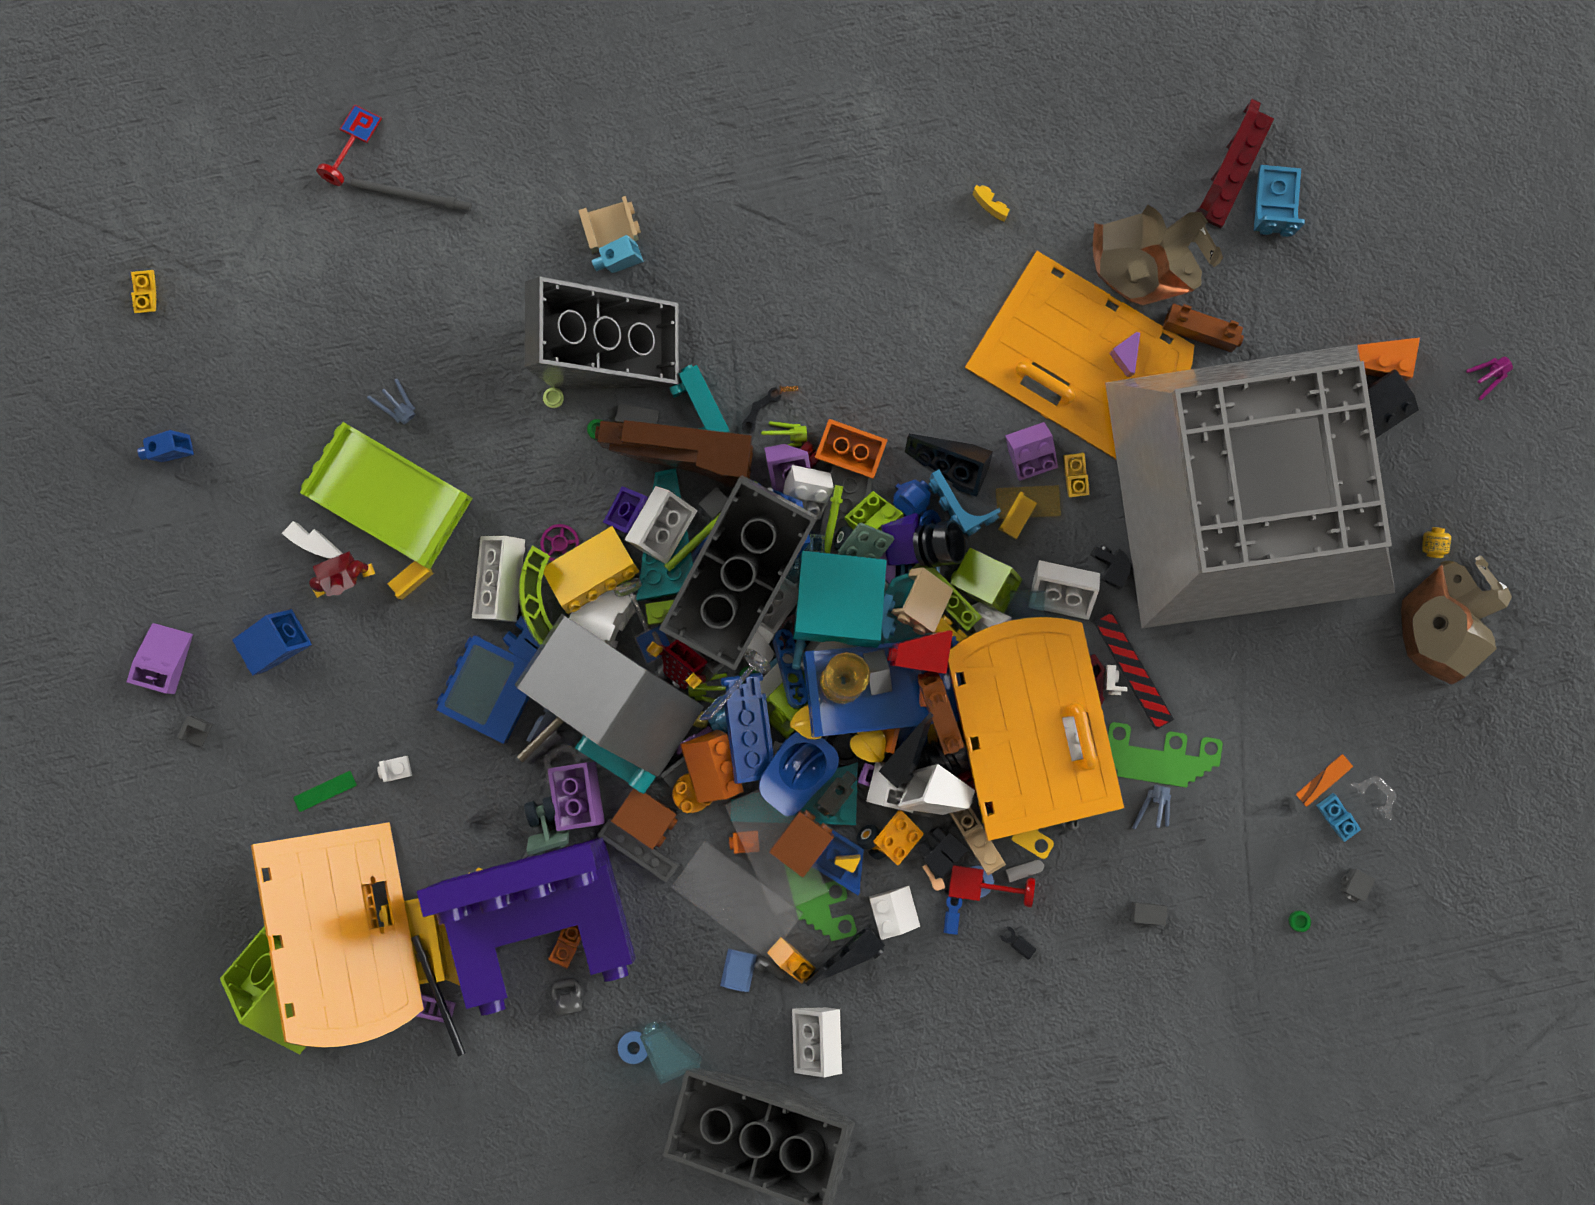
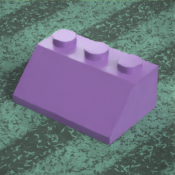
(576, 796)

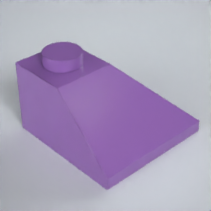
(780, 460)

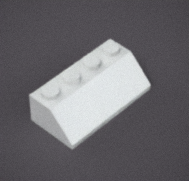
(498, 578)

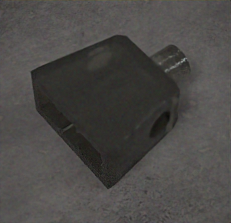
(829, 801)

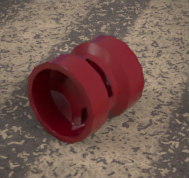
(811, 452)

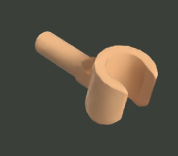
(937, 884)

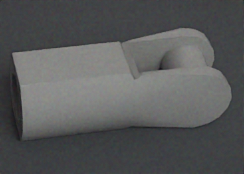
(1023, 870)

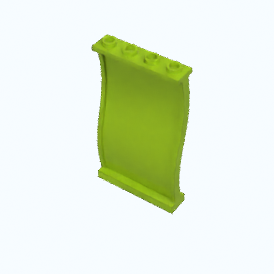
(385, 495)

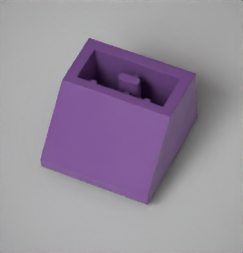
(1032, 451)

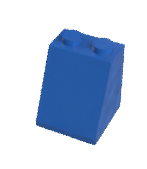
(271, 641)

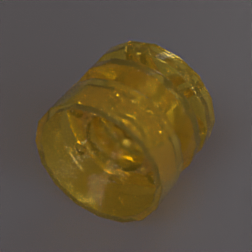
(856, 676)

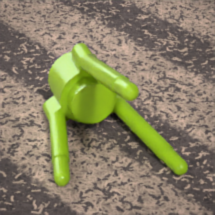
(797, 433)
(702, 689)

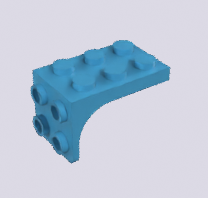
(1277, 200)
(969, 523)

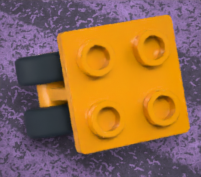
(893, 841)

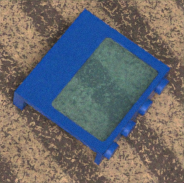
(484, 690)

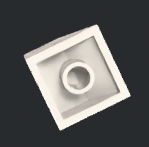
(894, 912)

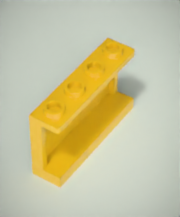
(590, 570)
(430, 936)

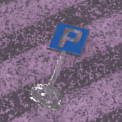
(653, 634)
(756, 662)

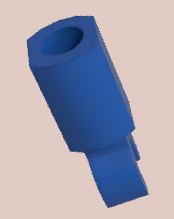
(952, 917)

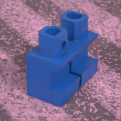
(519, 645)

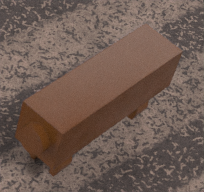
(1203, 328)
(943, 719)

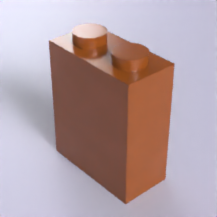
(645, 818)
(802, 842)

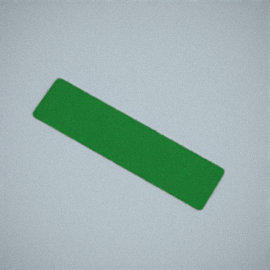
(324, 791)

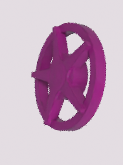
(559, 542)

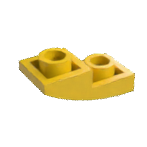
(984, 198)
(144, 291)
(1076, 475)

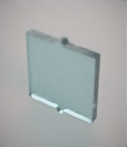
(1026, 604)

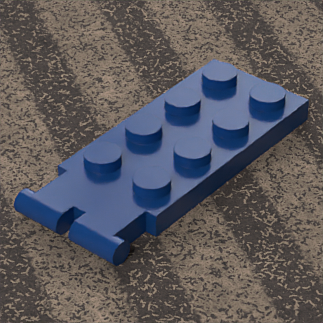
(748, 728)

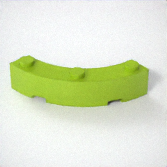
(530, 594)

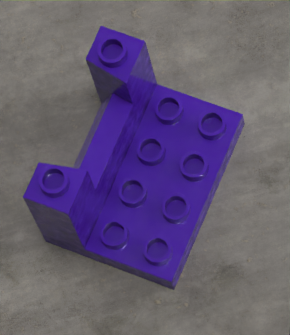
(527, 901)

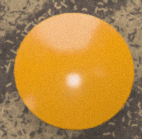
(684, 796)

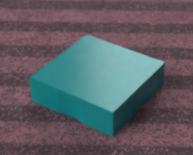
(840, 599)

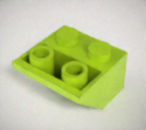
(873, 512)

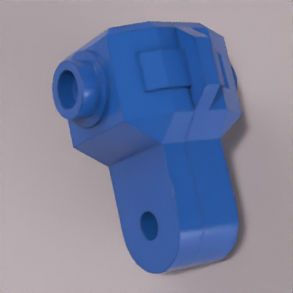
(912, 497)

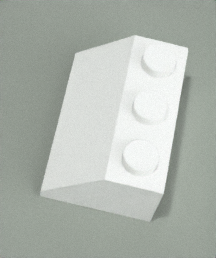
(661, 524)
(1067, 589)
(817, 1041)

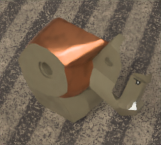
(1152, 261)
(1444, 620)

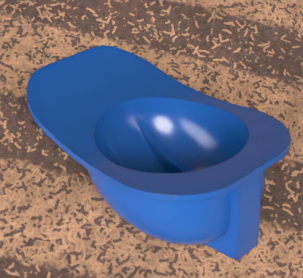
(797, 773)

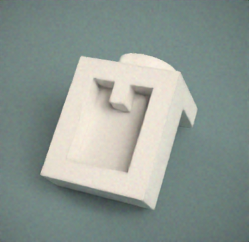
(1111, 676)
(394, 769)

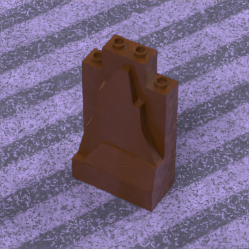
(701, 451)

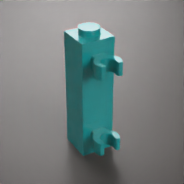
(701, 398)

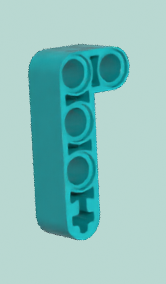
(634, 775)

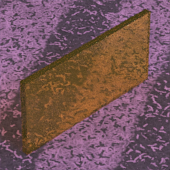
(1045, 496)

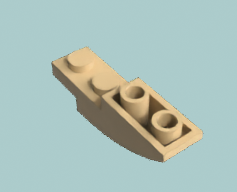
(976, 839)

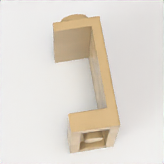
(609, 224)
(925, 602)

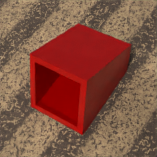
(923, 653)

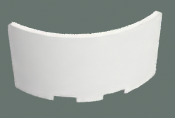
(605, 616)

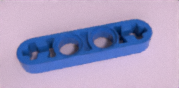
(786, 669)

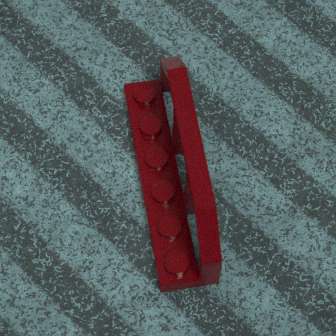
(1236, 165)

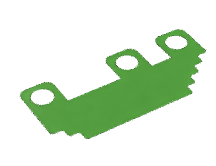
(1162, 767)
(818, 913)

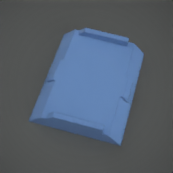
(738, 970)

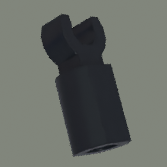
(1019, 944)

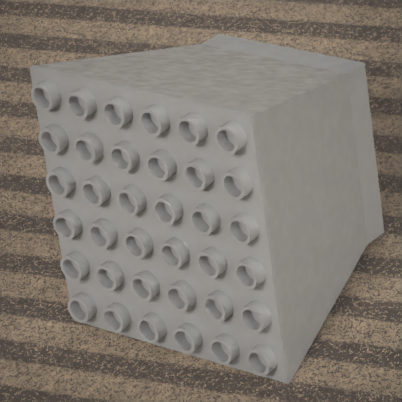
(1251, 486)

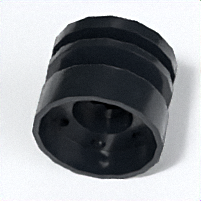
(939, 544)
(947, 761)

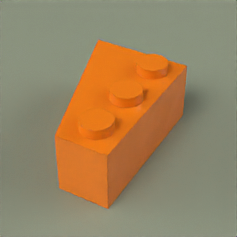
(1386, 356)

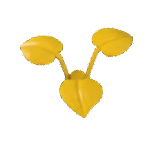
(866, 745)

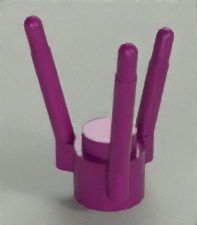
(1499, 368)

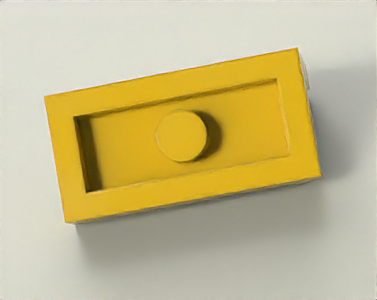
(1017, 516)
(409, 579)

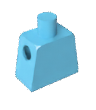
(618, 255)

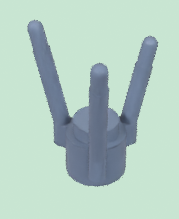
(403, 412)
(1161, 796)

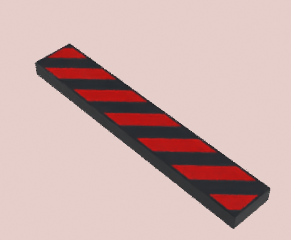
(1133, 670)

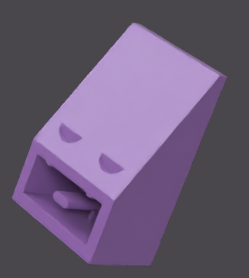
(160, 659)

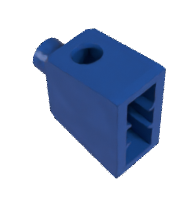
(166, 446)

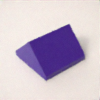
(625, 510)
(901, 549)

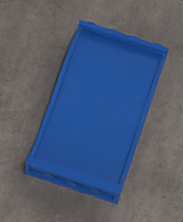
(868, 712)

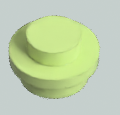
(553, 397)

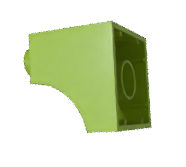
(253, 991)

